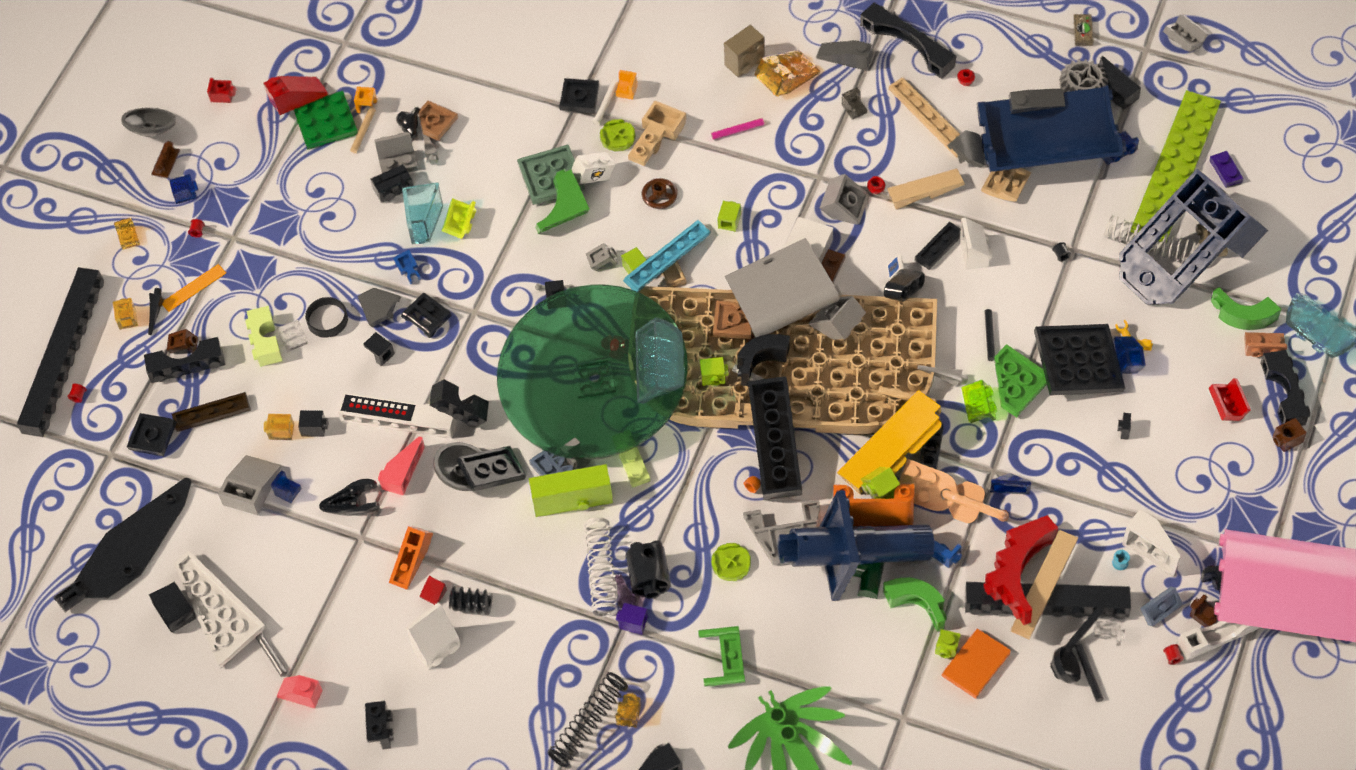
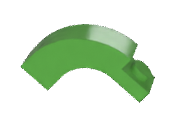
(1242, 316)
(918, 592)

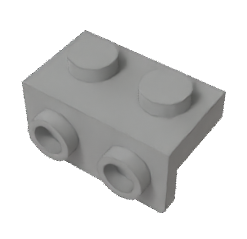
(1186, 33)

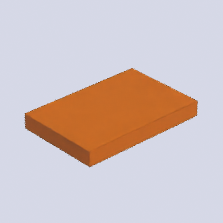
(976, 663)

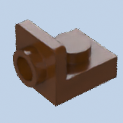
(182, 340)
(1203, 612)

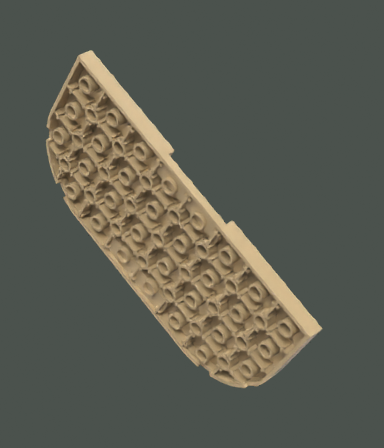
(828, 380)

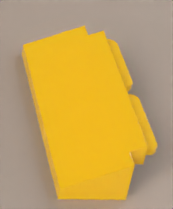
(899, 435)

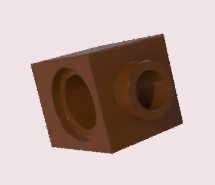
(1291, 428)

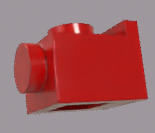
(221, 91)

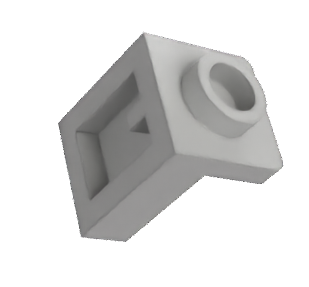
(601, 255)

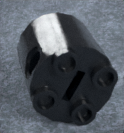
(648, 569)

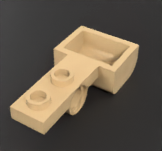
(658, 123)

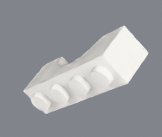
(1205, 639)

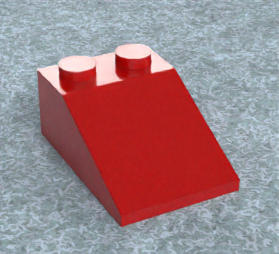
(293, 92)

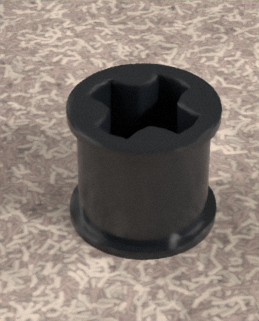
(1061, 251)

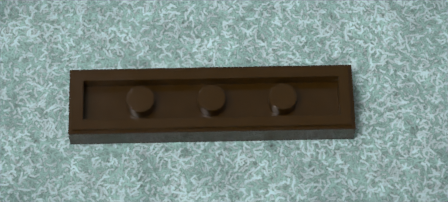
(211, 411)

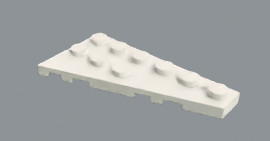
(220, 613)

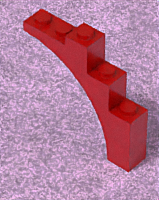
(1021, 546)

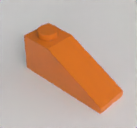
(410, 556)

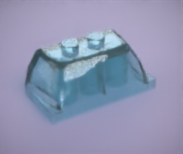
(1319, 326)
(658, 360)

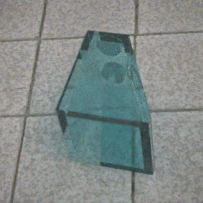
(422, 211)

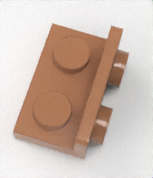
(1259, 343)

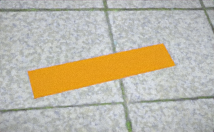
(193, 287)

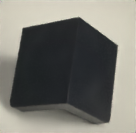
(380, 348)

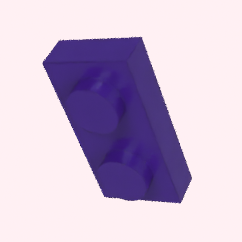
(1226, 169)

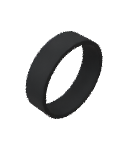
(321, 302)

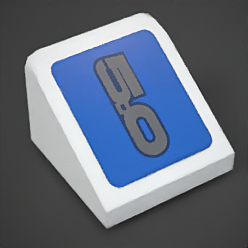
(895, 266)

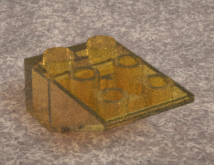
(785, 72)

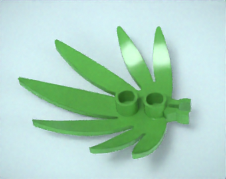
(784, 728)

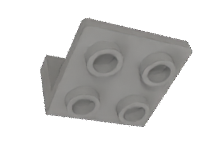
(395, 151)

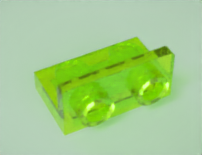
(979, 401)

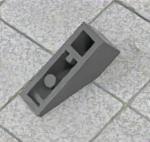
(847, 53)
(1036, 100)

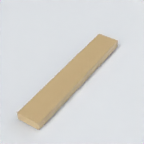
(924, 112)
(1046, 581)

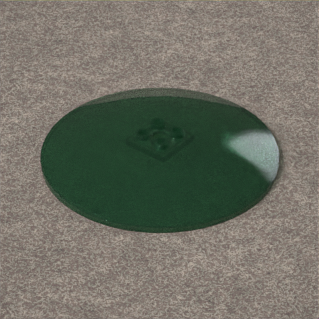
(549, 369)

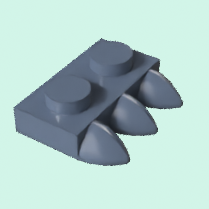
(545, 464)

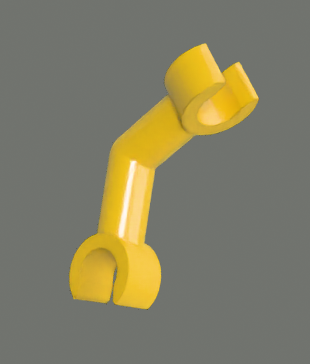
(1145, 343)

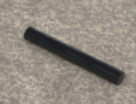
(989, 335)
(1085, 627)
(1089, 673)

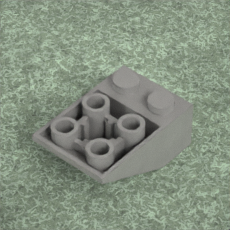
(248, 484)

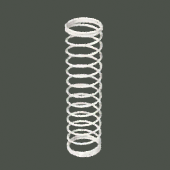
(1108, 232)
(595, 612)

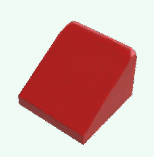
(433, 590)

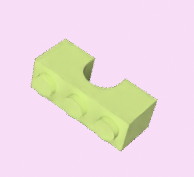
(261, 323)

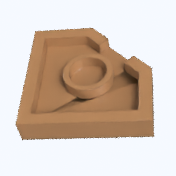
(436, 120)
(730, 321)

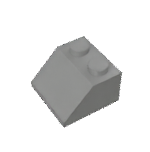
(844, 200)
(838, 318)

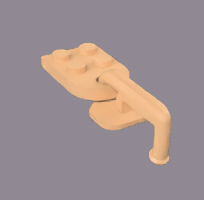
(963, 500)

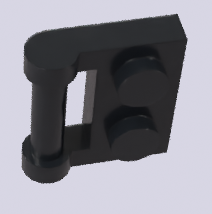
(428, 309)

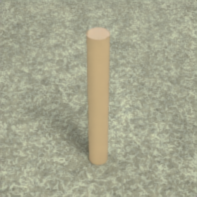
(361, 133)
(896, 394)

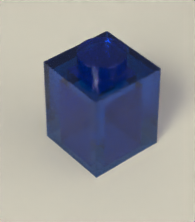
(183, 188)

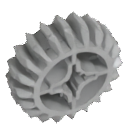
(1082, 76)

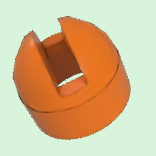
(752, 484)

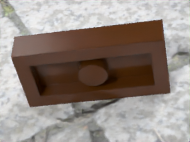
(832, 263)

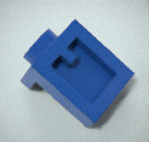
(945, 556)

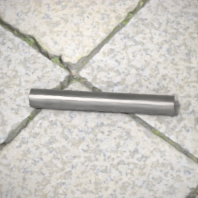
(271, 654)

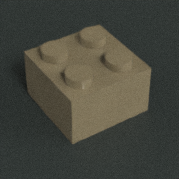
(744, 51)

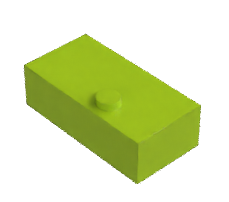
(571, 490)

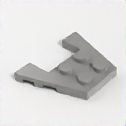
(768, 536)

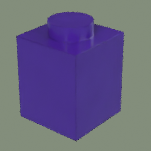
(632, 618)

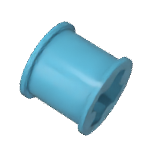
(1121, 565)

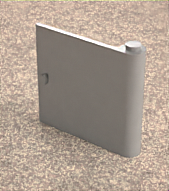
(782, 288)

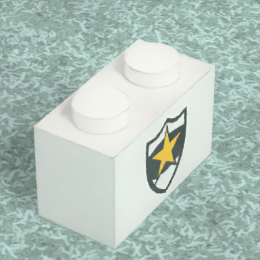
(593, 167)

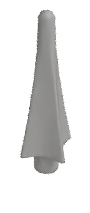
(430, 150)
(952, 376)

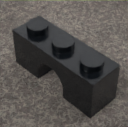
(470, 410)

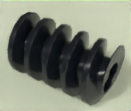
(471, 601)

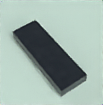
(938, 245)

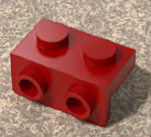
(1230, 400)

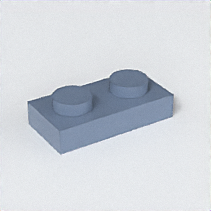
(1161, 606)

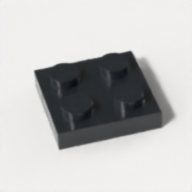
(579, 95)
(151, 434)

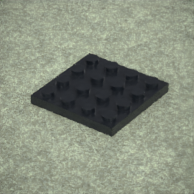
(1079, 359)

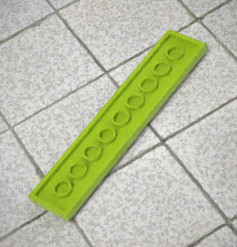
(1178, 154)

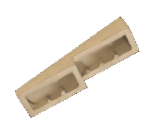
(929, 186)

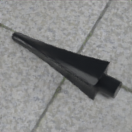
(155, 304)

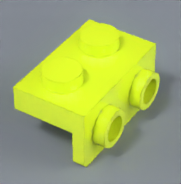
(458, 218)

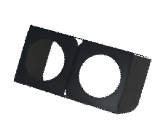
(172, 607)

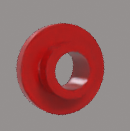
(963, 80)
(876, 180)

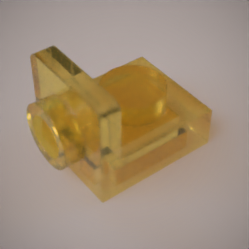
(126, 233)

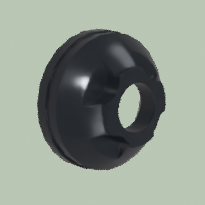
(1065, 665)

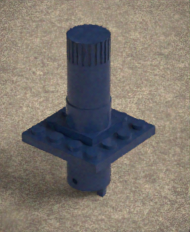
(845, 546)

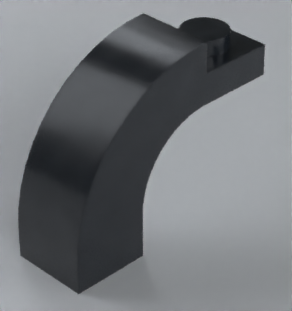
(760, 349)

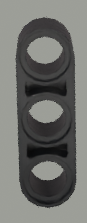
(904, 285)
(932, 455)

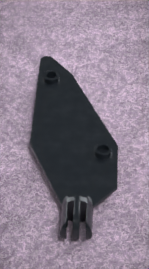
(126, 549)

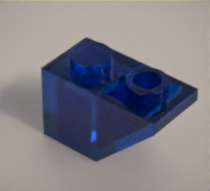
(1129, 354)

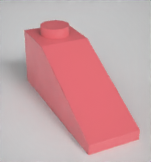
(401, 468)

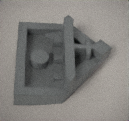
(968, 148)
(378, 305)

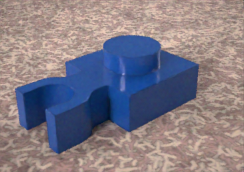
(406, 264)

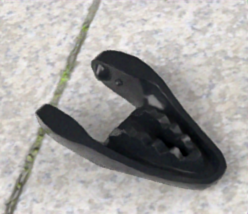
(348, 501)

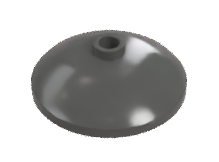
(148, 121)
(446, 464)

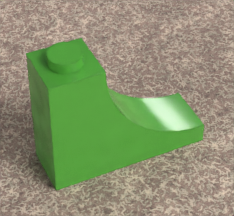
(569, 202)

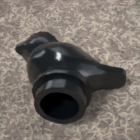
(409, 121)

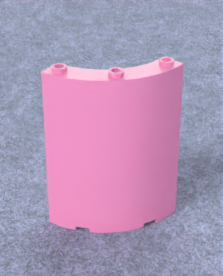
(1287, 585)

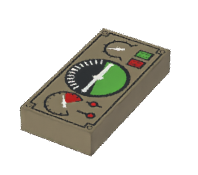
(1083, 29)

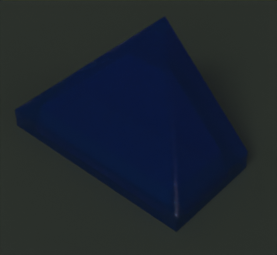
(1010, 484)

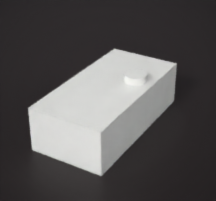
(817, 235)

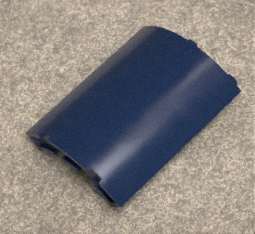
(1050, 136)

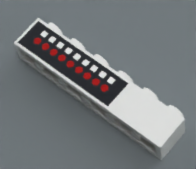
(395, 415)

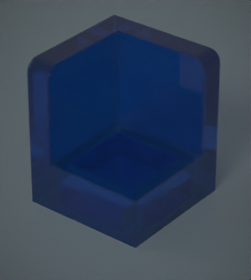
(285, 488)

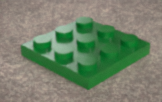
(325, 120)

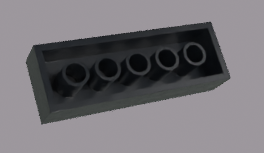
(775, 438)

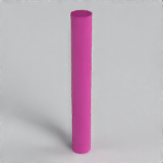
(738, 128)

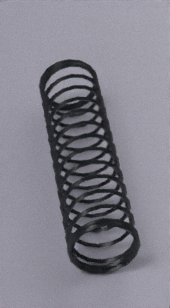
(551, 752)

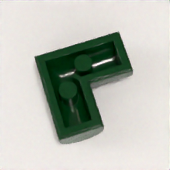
(870, 579)

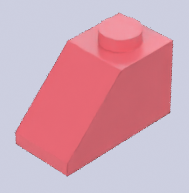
(300, 690)

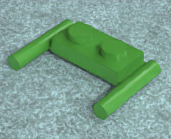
(730, 653)

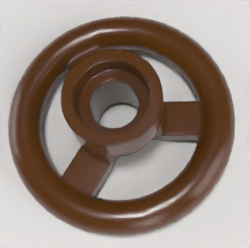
(659, 191)

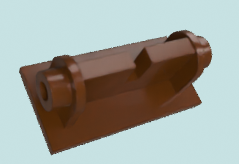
(165, 160)

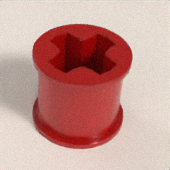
(196, 228)
(76, 393)
(1173, 654)

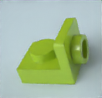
(947, 644)

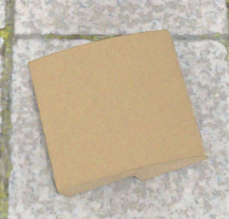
(1006, 183)

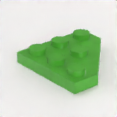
(1017, 380)

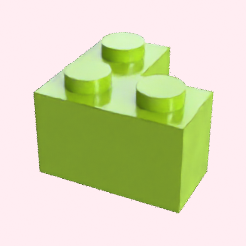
(880, 483)

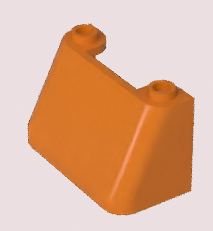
(881, 511)

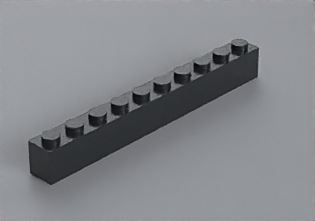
(60, 352)

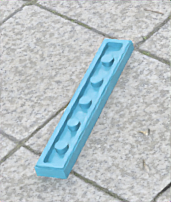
(667, 256)

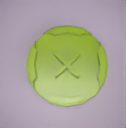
(617, 135)
(731, 562)

